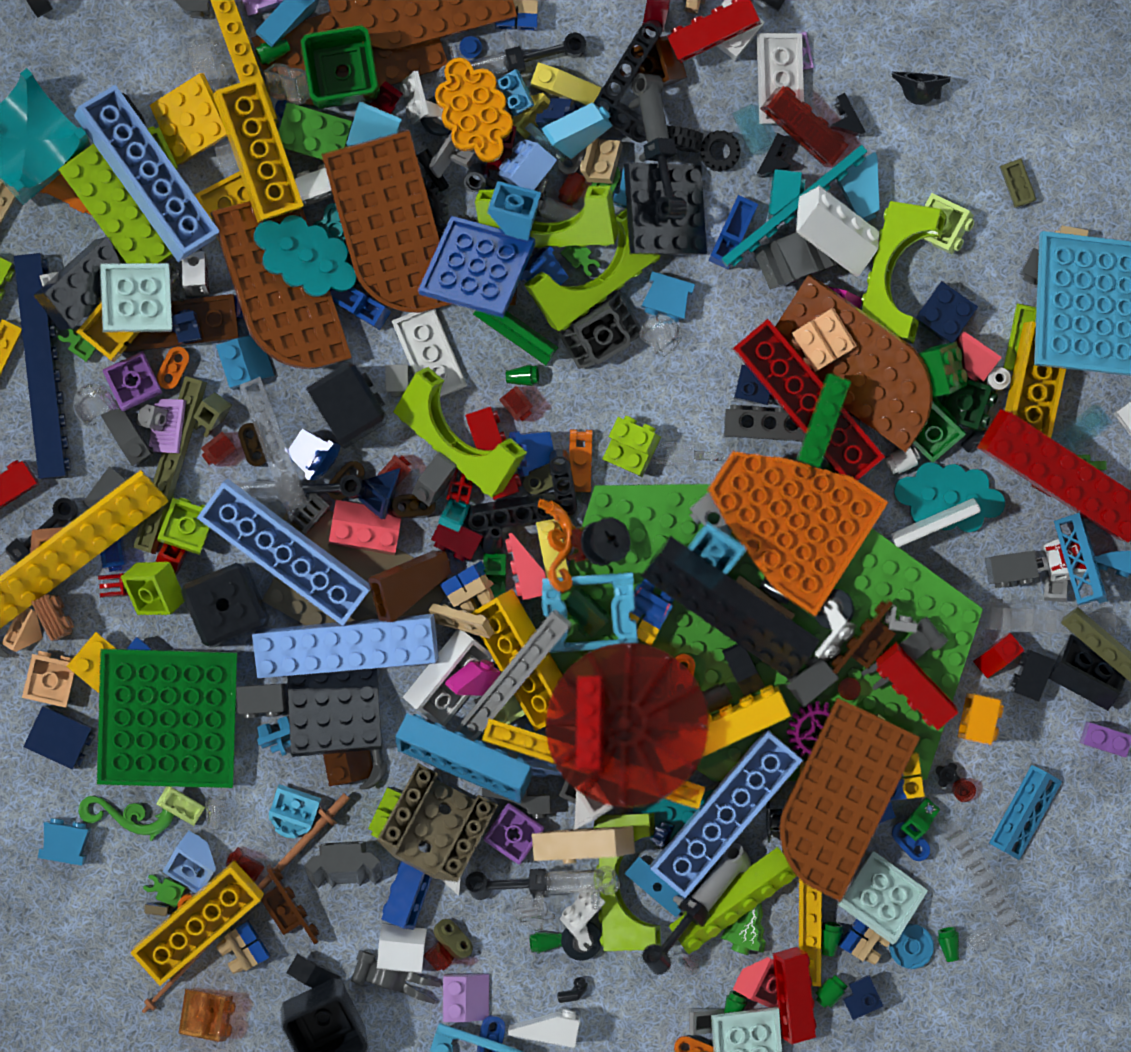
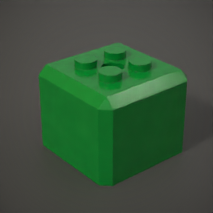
(333, 48)

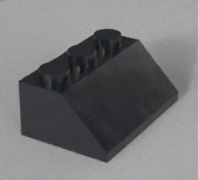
(1087, 674)

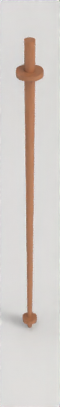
(327, 817)

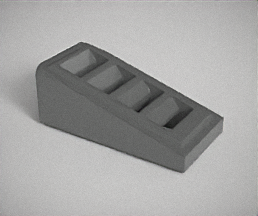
(318, 514)

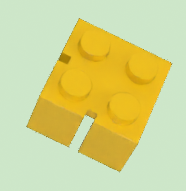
(108, 343)

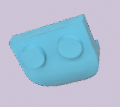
(293, 811)

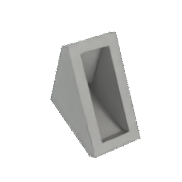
(700, 1020)

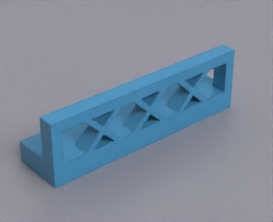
(1087, 552)
(1023, 810)

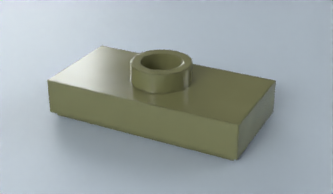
(1018, 183)

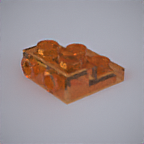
(206, 1015)

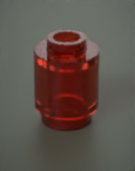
(572, 189)

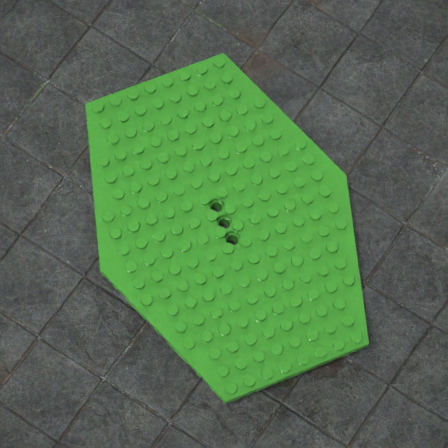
(873, 575)

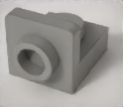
(151, 417)
(904, 622)

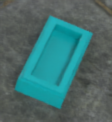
(454, 514)

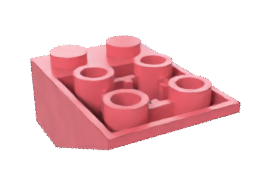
(527, 569)

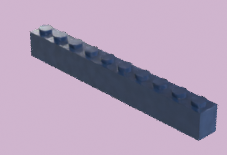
(41, 370)

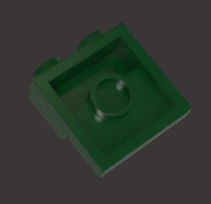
(971, 405)

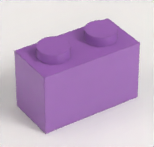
(1106, 739)

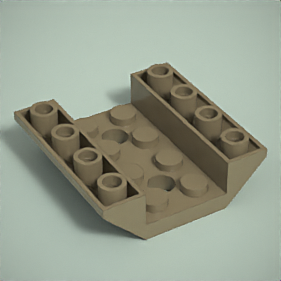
(450, 836)

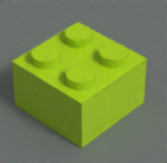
(153, 588)

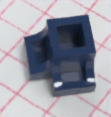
(557, 109)
(186, 327)
(749, 388)
(863, 998)

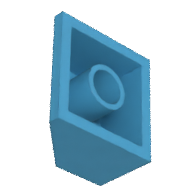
(514, 209)
(243, 361)

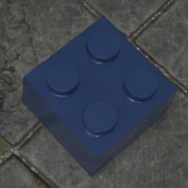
(946, 313)

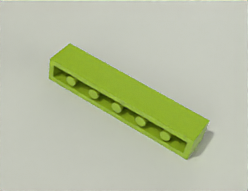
(741, 896)

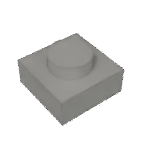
(1055, 590)

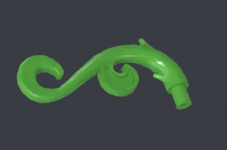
(125, 820)

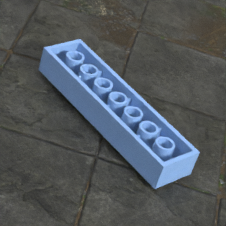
(146, 173)
(284, 551)
(345, 647)
(725, 813)

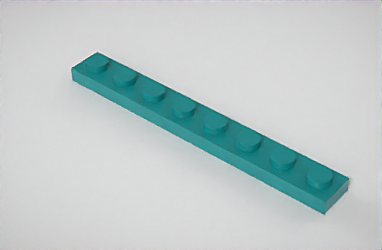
(787, 213)

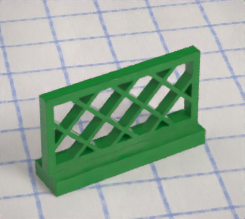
(520, 335)

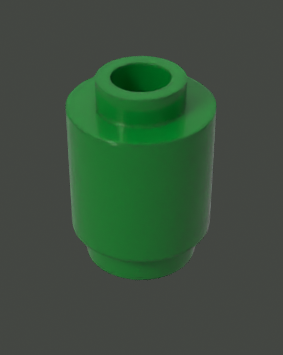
(831, 991)

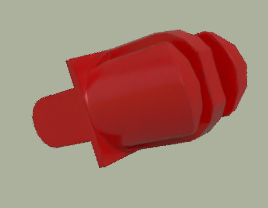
(458, 496)
(122, 592)

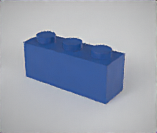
(406, 897)

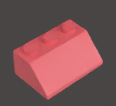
(362, 529)

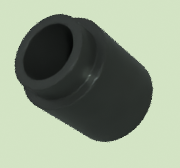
(717, 696)

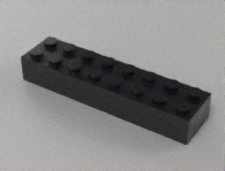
(730, 608)

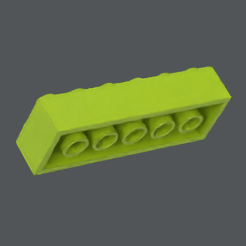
(114, 208)

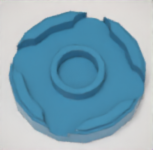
(910, 940)

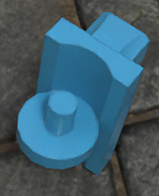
(515, 92)
(268, 738)

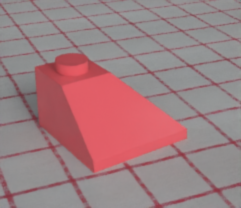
(976, 357)
(758, 983)

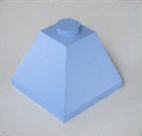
(191, 862)

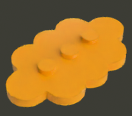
(474, 110)

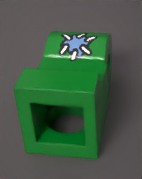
(921, 818)

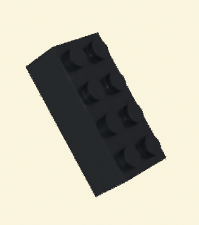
(78, 285)

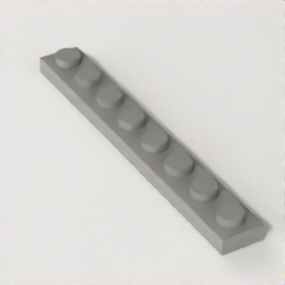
(514, 675)

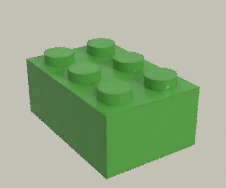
(312, 131)

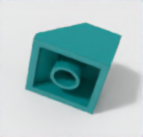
(784, 189)

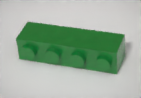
(823, 420)

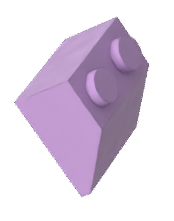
(465, 997)

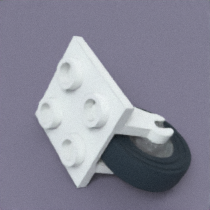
(420, 109)
(836, 615)
(580, 937)

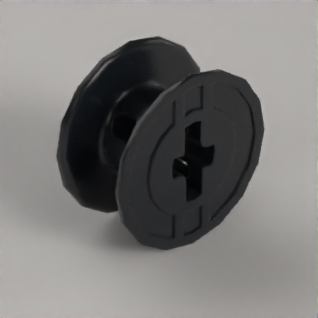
(605, 541)
(772, 820)

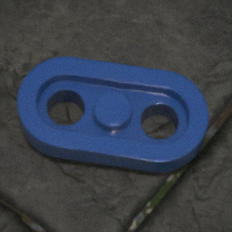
(908, 843)
(496, 1034)

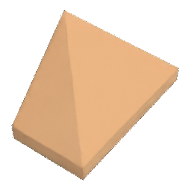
(23, 631)

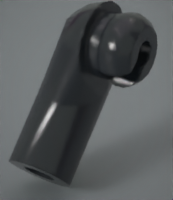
(973, 440)
(575, 993)

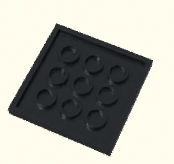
(662, 236)
(334, 712)

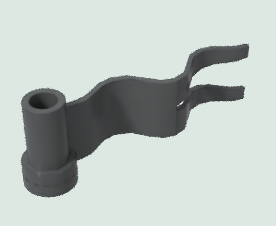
(915, 645)
(367, 971)

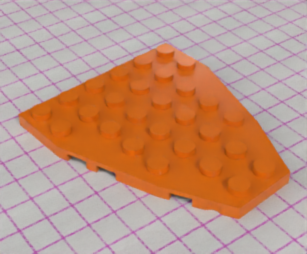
(795, 521)

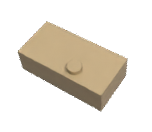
(583, 843)

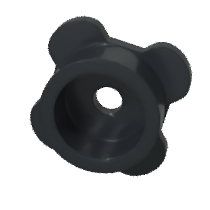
(941, 771)

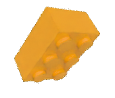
(980, 719)

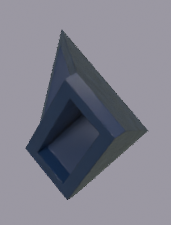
(380, 492)

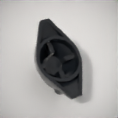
(921, 87)

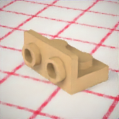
(601, 160)

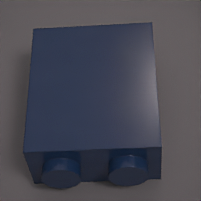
(59, 737)

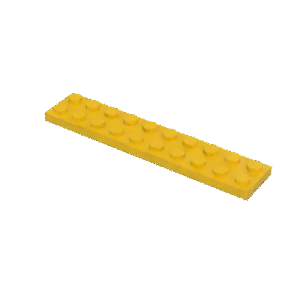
(78, 544)

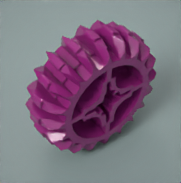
(807, 734)

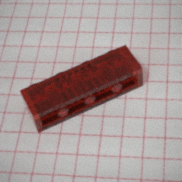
(804, 126)

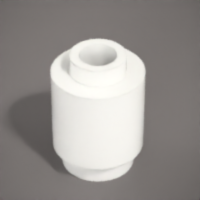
(991, 381)
(902, 461)

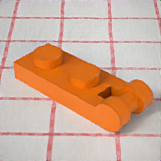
(581, 460)

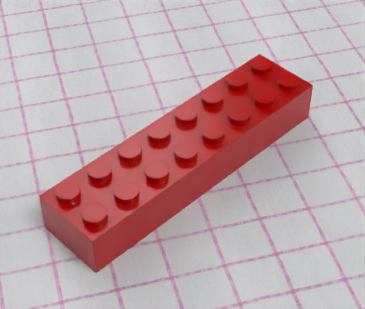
(797, 392)
(1059, 473)

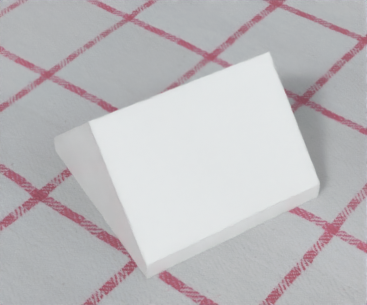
(401, 949)

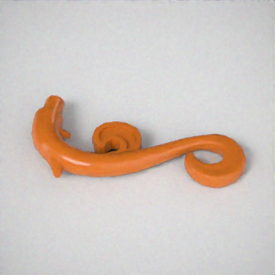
(564, 548)

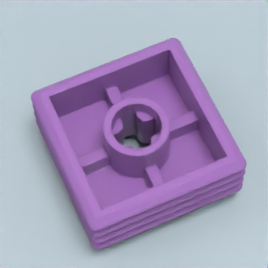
(118, 378)
(498, 834)

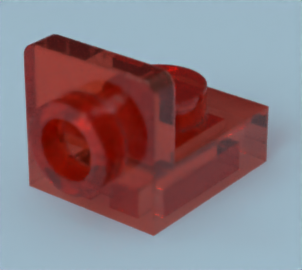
(396, 463)
(575, 540)
(250, 866)
(438, 957)

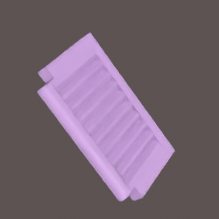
(170, 438)

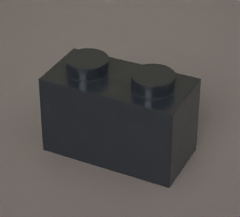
(1032, 675)

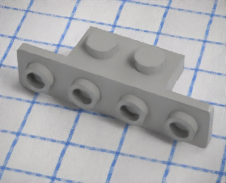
(450, 153)

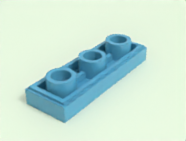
(645, 878)

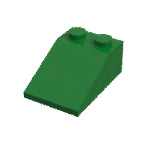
(939, 432)

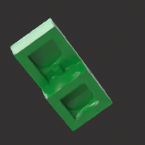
(496, 572)

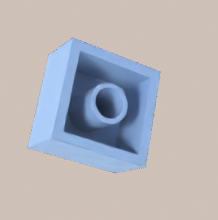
(526, 165)

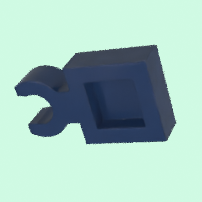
(662, 833)

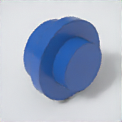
(470, 47)

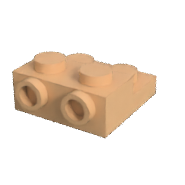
(823, 340)
(49, 679)

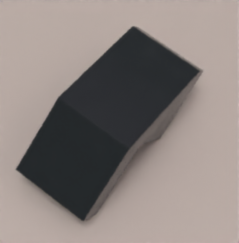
(743, 669)
(309, 972)

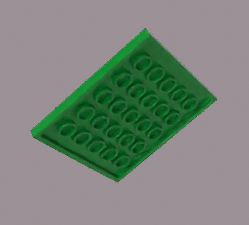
(166, 718)

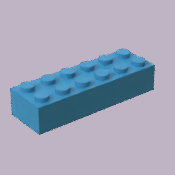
(463, 757)

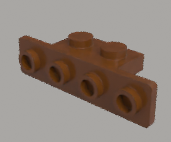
(869, 642)
(283, 909)

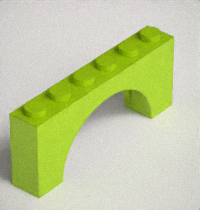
(591, 226)
(902, 228)
(566, 303)
(423, 413)
(619, 925)

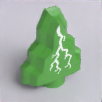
(747, 932)

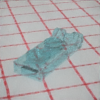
(1081, 428)

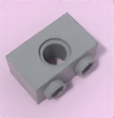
(701, 510)

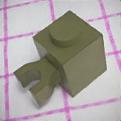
(211, 413)

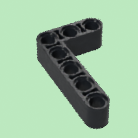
(624, 81)
(534, 513)

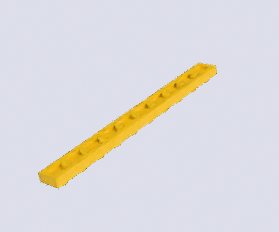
(537, 747)
(811, 925)

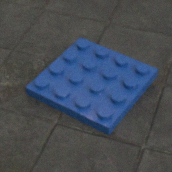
(476, 267)

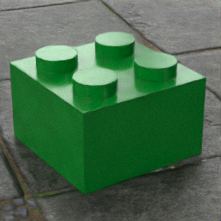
(945, 368)

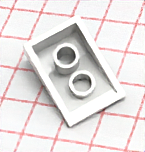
(553, 1028)

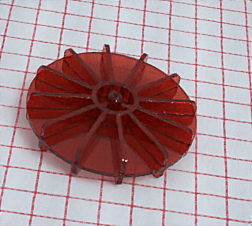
(651, 725)

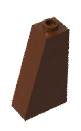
(407, 583)

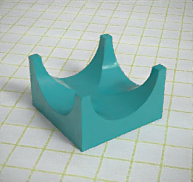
(34, 139)

